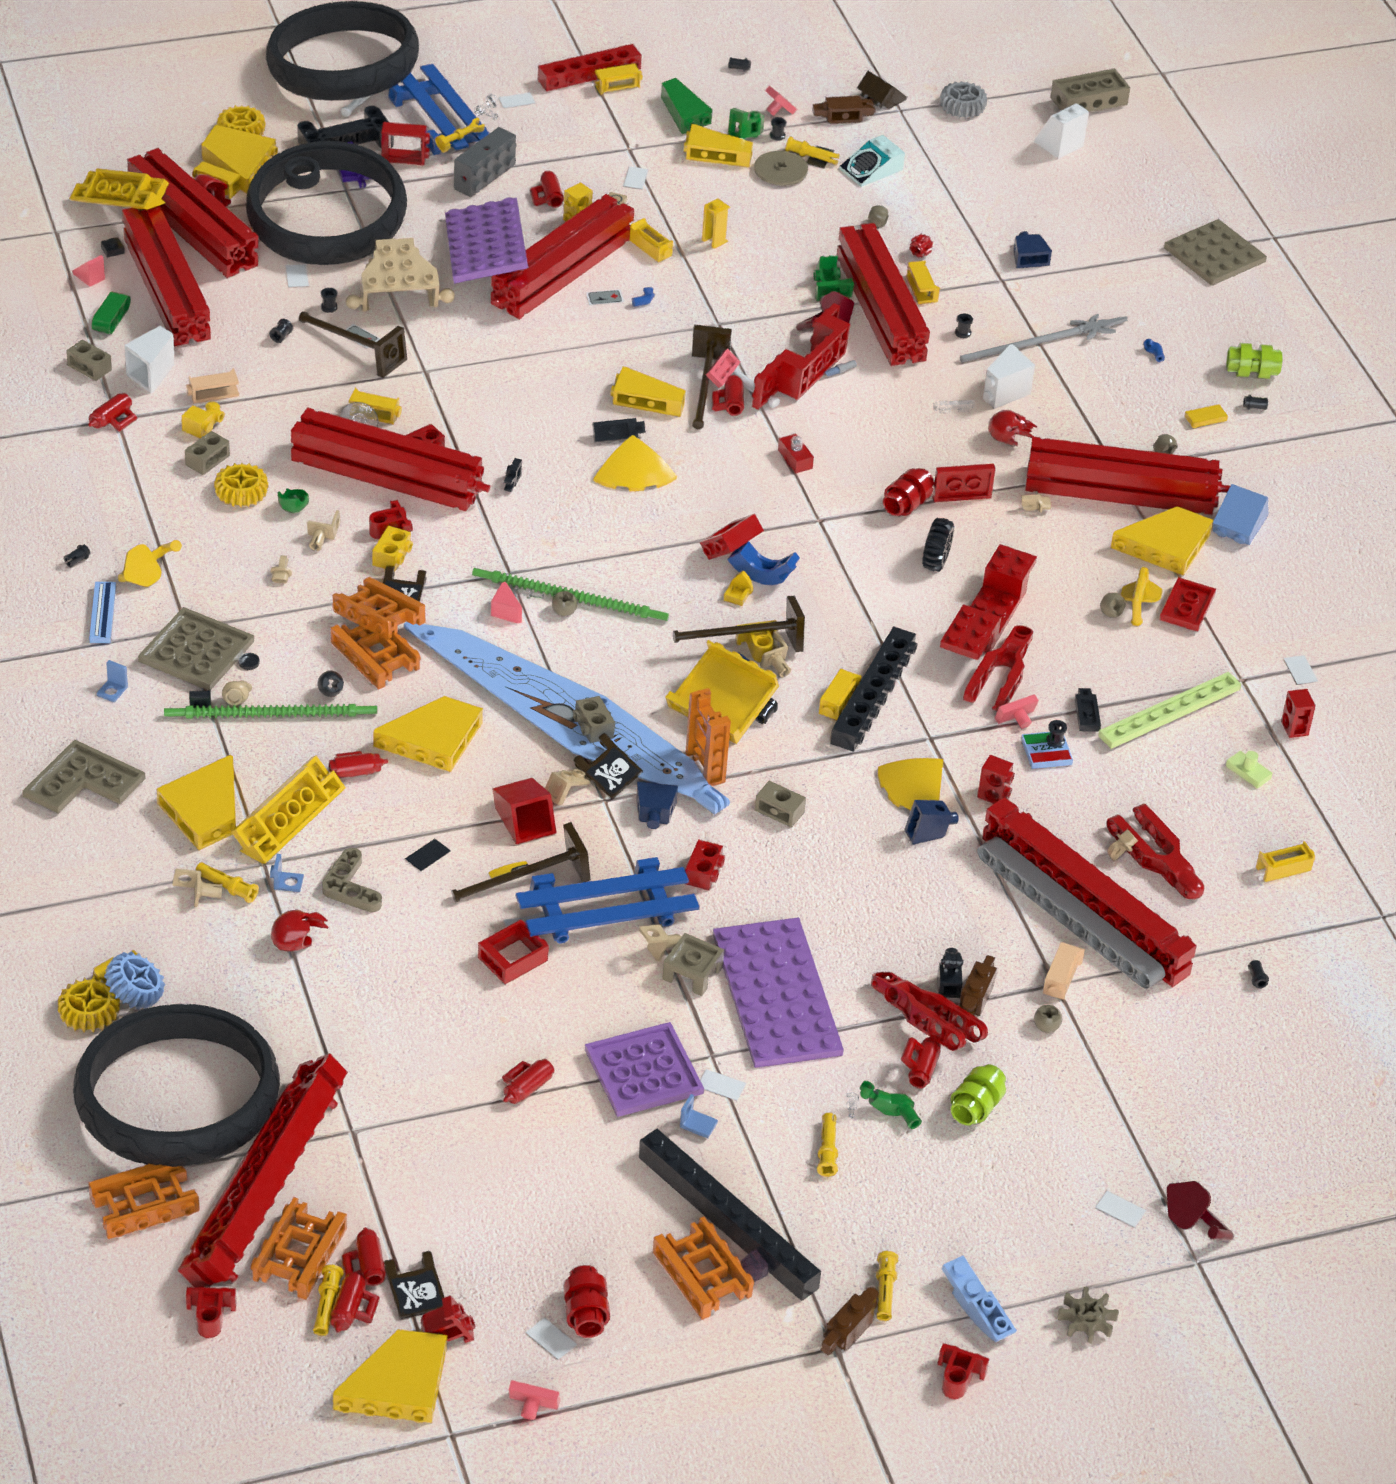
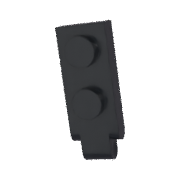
(617, 429)
(1087, 710)

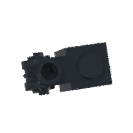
(950, 974)

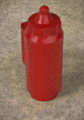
(551, 188)
(733, 394)
(111, 410)
(356, 764)
(924, 1062)
(526, 1079)
(369, 1257)
(348, 1302)

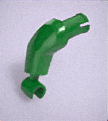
(891, 1104)

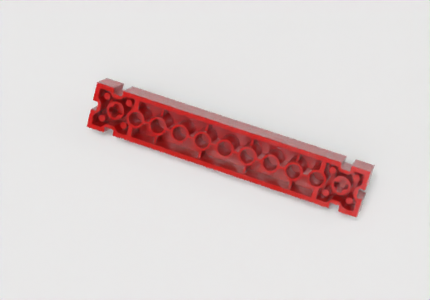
(1092, 888)
(263, 1172)

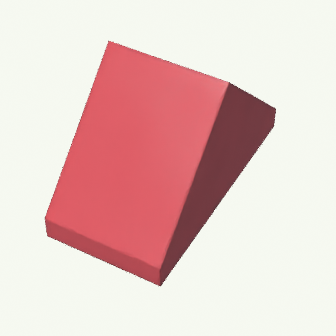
(91, 271)
(505, 605)

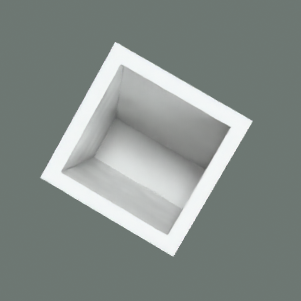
(1064, 131)
(150, 358)
(1008, 378)

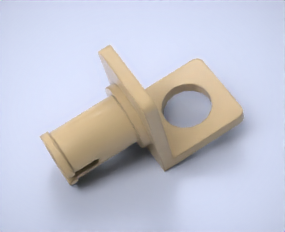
(321, 531)
(777, 656)
(195, 882)
(659, 940)

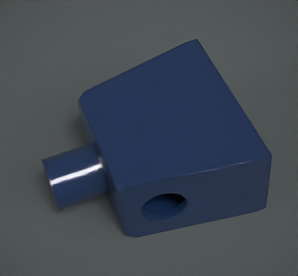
(1031, 251)
(655, 803)
(929, 821)

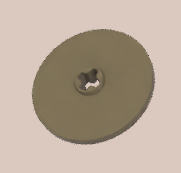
(781, 168)

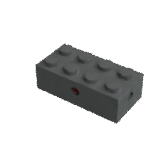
(484, 161)

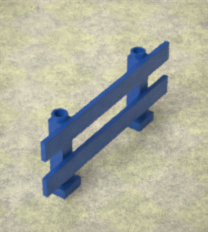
(420, 92)
(645, 877)

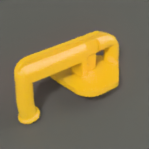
(142, 566)
(1141, 591)

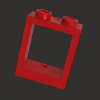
(401, 155)
(731, 536)
(489, 952)

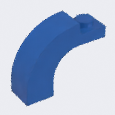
(760, 568)

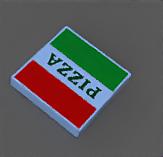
(1042, 755)

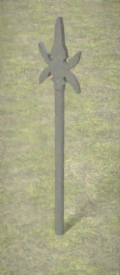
(1092, 327)

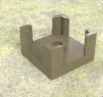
(693, 960)

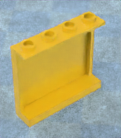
(736, 687)

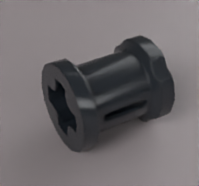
(778, 125)
(329, 300)
(964, 323)
(279, 332)
(1056, 733)

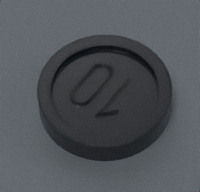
(249, 661)

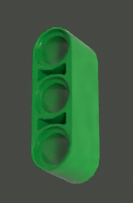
(111, 312)

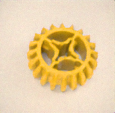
(243, 119)
(241, 484)
(88, 1005)

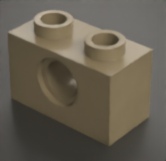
(780, 804)

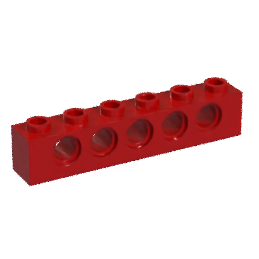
(583, 67)

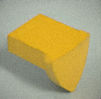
(739, 589)

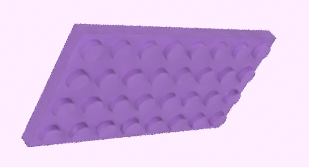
(485, 240)
(777, 992)

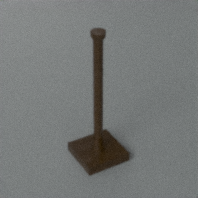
(708, 344)
(389, 350)
(793, 627)
(575, 852)

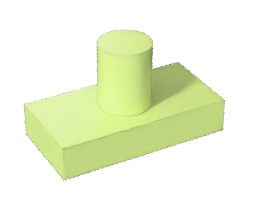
(1248, 768)

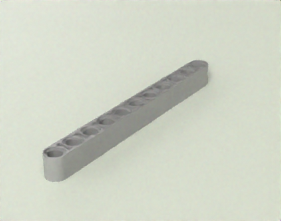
(1071, 913)

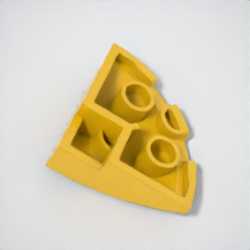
(634, 467)
(911, 780)

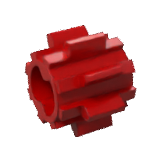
(921, 245)

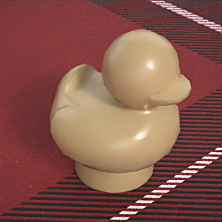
(236, 692)

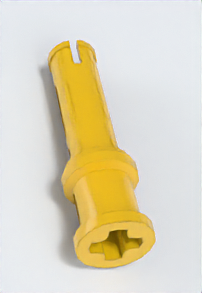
(803, 148)
(234, 885)
(828, 1152)
(886, 1276)
(328, 1292)

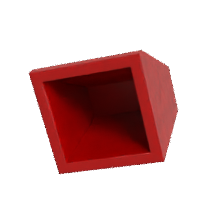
(525, 810)

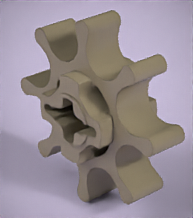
(1088, 1315)

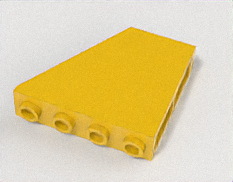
(238, 152)
(1165, 539)
(432, 733)
(202, 802)
(397, 1379)

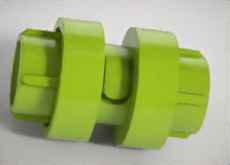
(1263, 361)
(978, 1094)

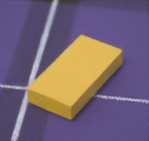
(1206, 416)

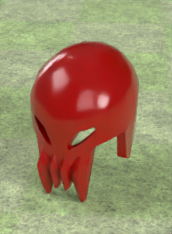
(214, 186)
(1006, 424)
(291, 932)

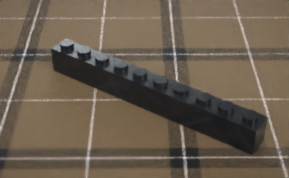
(729, 1213)

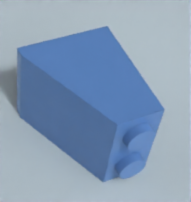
(1241, 515)

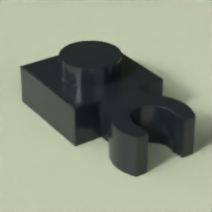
(513, 474)

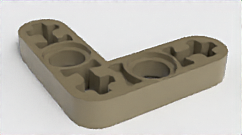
(337, 886)

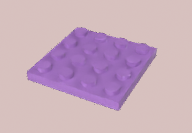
(644, 1069)

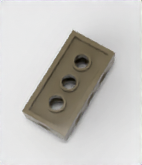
(1091, 91)

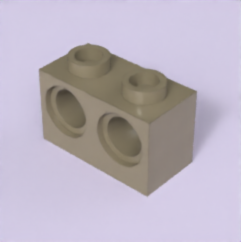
(89, 360)
(207, 453)
(593, 718)

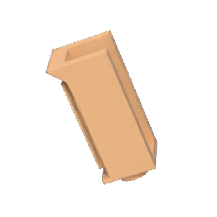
(213, 387)
(1062, 970)

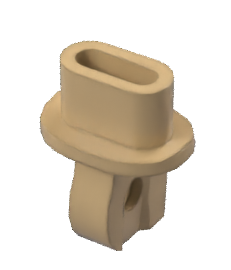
(1034, 502)
(281, 573)
(1119, 847)

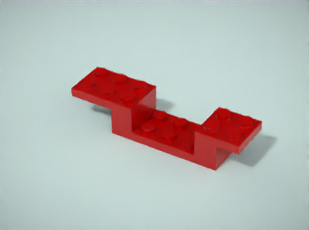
(797, 374)
(1003, 588)

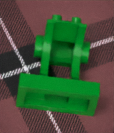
(750, 123)
(827, 278)

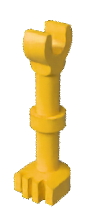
(443, 142)

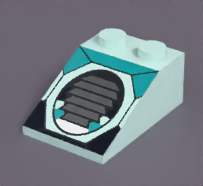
(874, 161)

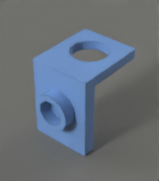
(116, 679)
(280, 877)
(696, 1121)

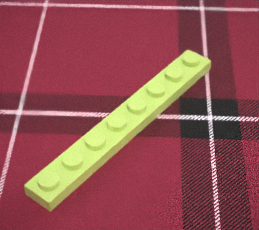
(1169, 710)

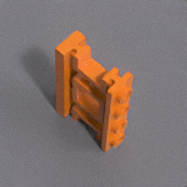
(394, 606)
(367, 661)
(708, 737)
(138, 1182)
(316, 1255)
(687, 1276)

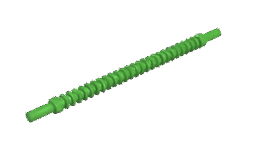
(643, 611)
(190, 712)

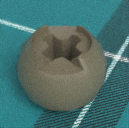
(878, 215)
(1165, 444)
(564, 603)
(1112, 605)
(1048, 1018)

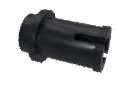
(742, 64)
(1255, 402)
(82, 552)
(766, 712)
(1259, 978)

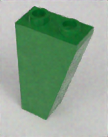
(684, 105)

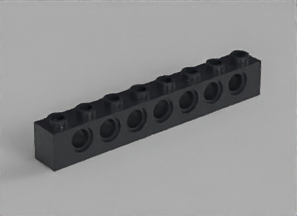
(874, 689)

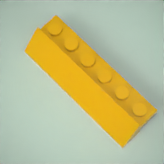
(120, 189)
(287, 810)

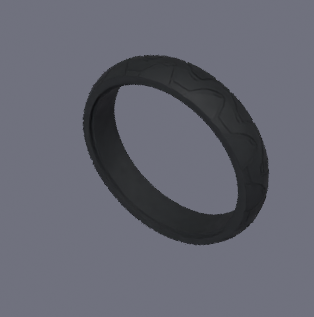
(346, 83)
(327, 249)
(185, 1146)

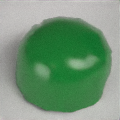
(293, 500)

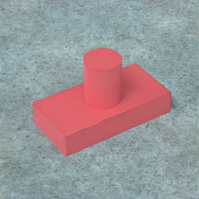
(778, 102)
(723, 368)
(1017, 710)
(533, 1398)

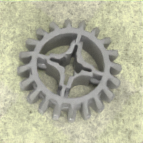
(963, 99)

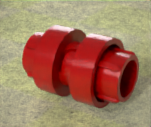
(908, 492)
(586, 1301)

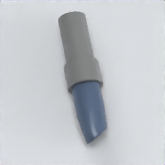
(841, 368)

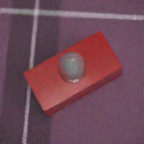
(795, 453)

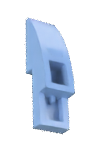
(976, 1301)

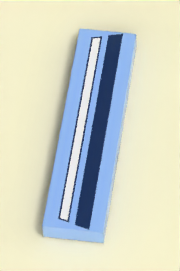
(102, 612)

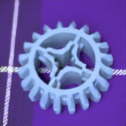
(134, 980)

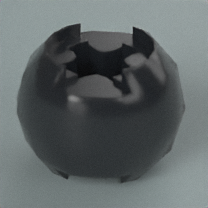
(337, 684)

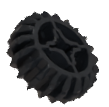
(938, 544)

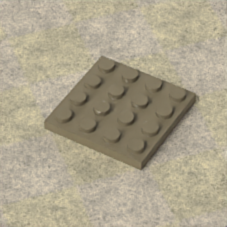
(1215, 252)
(196, 648)

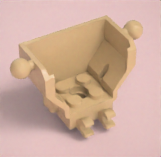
(398, 268)

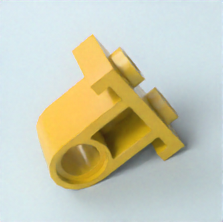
(757, 641)

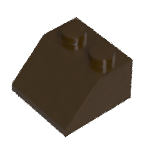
(880, 91)

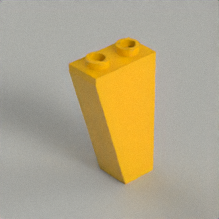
(717, 147)
(647, 393)

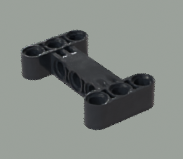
(356, 131)

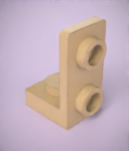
(561, 781)

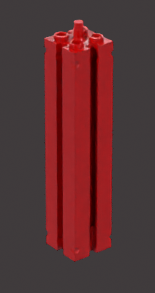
(200, 216)
(563, 256)
(166, 275)
(883, 294)
(387, 459)
(1124, 475)

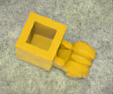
(201, 422)

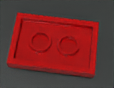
(963, 482)
(1188, 604)

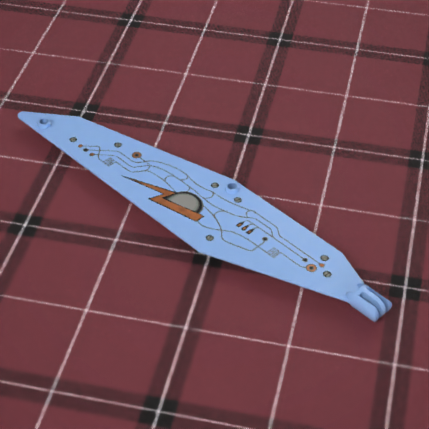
(549, 704)

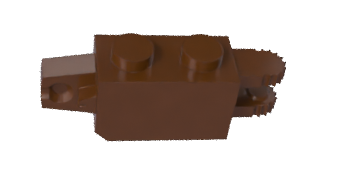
(844, 109)
(978, 986)
(850, 1321)

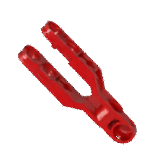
(1009, 655)
(1173, 865)
(915, 1001)

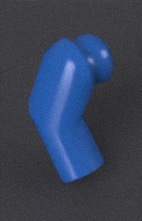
(645, 299)
(1155, 349)

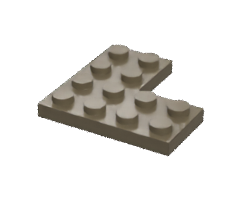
(82, 768)

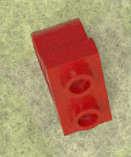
(393, 517)
(210, 1307)
(449, 1321)
(960, 1369)

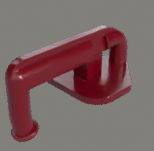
(846, 309)
(1189, 1203)

